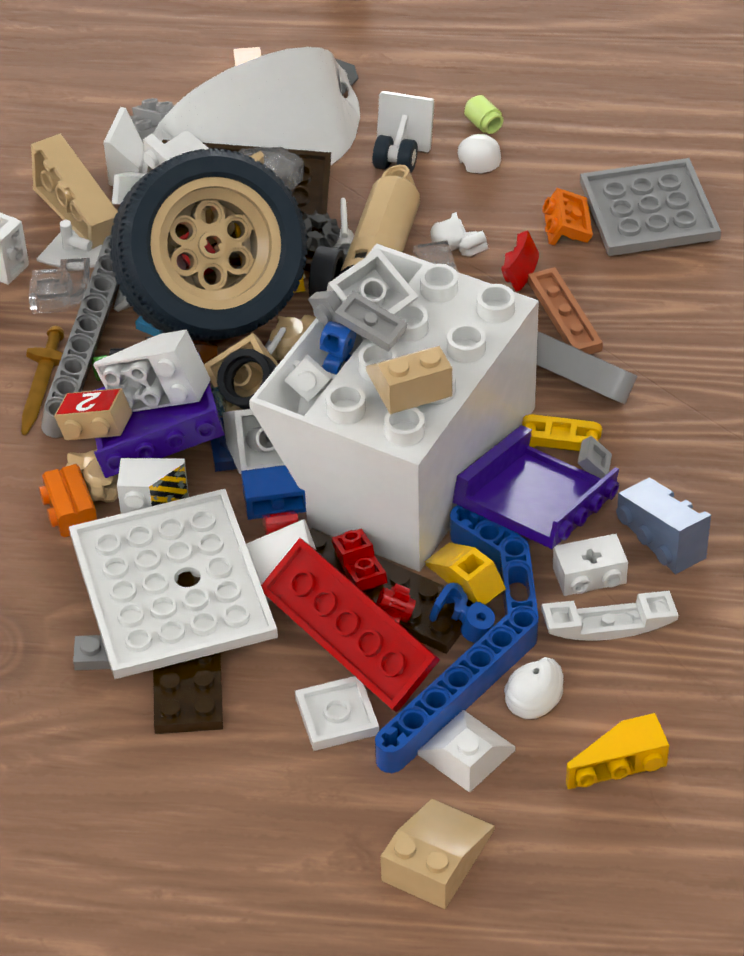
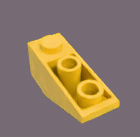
(468, 568)
(624, 750)

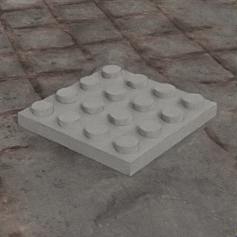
(649, 207)

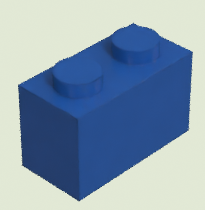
(271, 492)

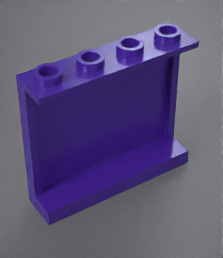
(161, 432)
(532, 490)

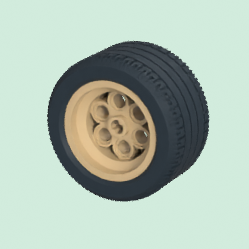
(237, 192)

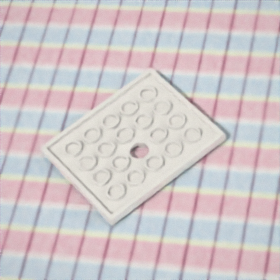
(133, 573)

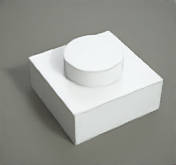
(307, 378)

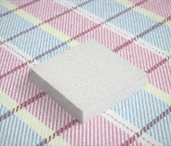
(336, 713)

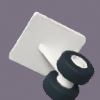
(402, 129)

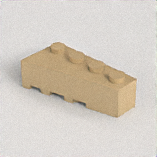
(71, 189)

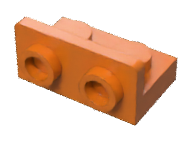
(567, 216)

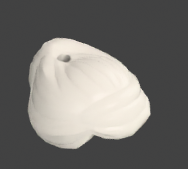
(534, 688)

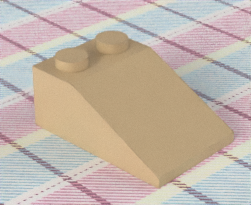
(434, 852)

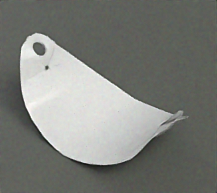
(272, 102)

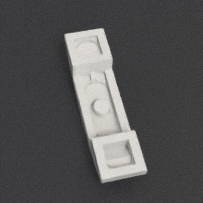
(610, 621)

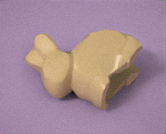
(294, 330)
(98, 486)

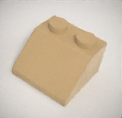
(412, 379)

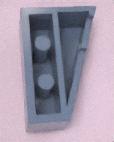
(665, 524)

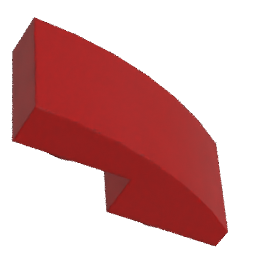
(520, 261)
(358, 559)

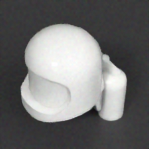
(453, 231)

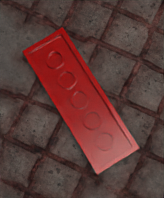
(349, 625)

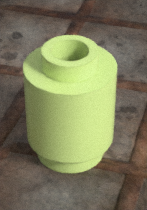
(483, 114)

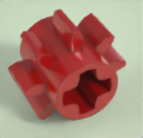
(397, 602)

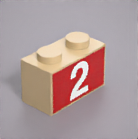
(93, 414)

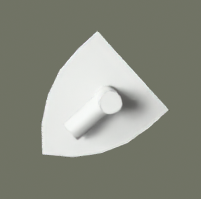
(68, 246)

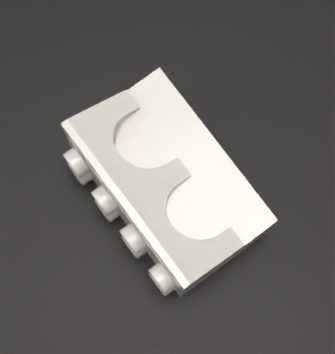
(402, 467)

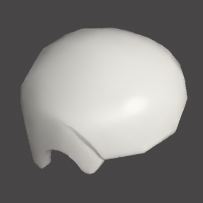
(479, 153)

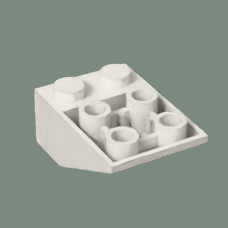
(156, 372)

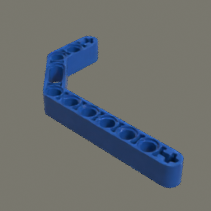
(484, 661)

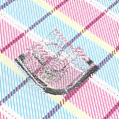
(59, 288)

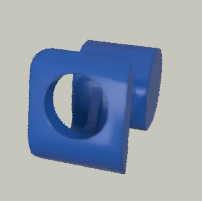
(338, 342)
(475, 619)

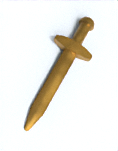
(46, 359)

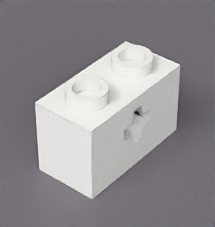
(590, 564)

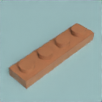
(564, 311)

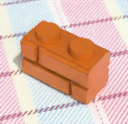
(67, 497)

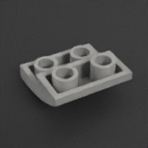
(148, 115)

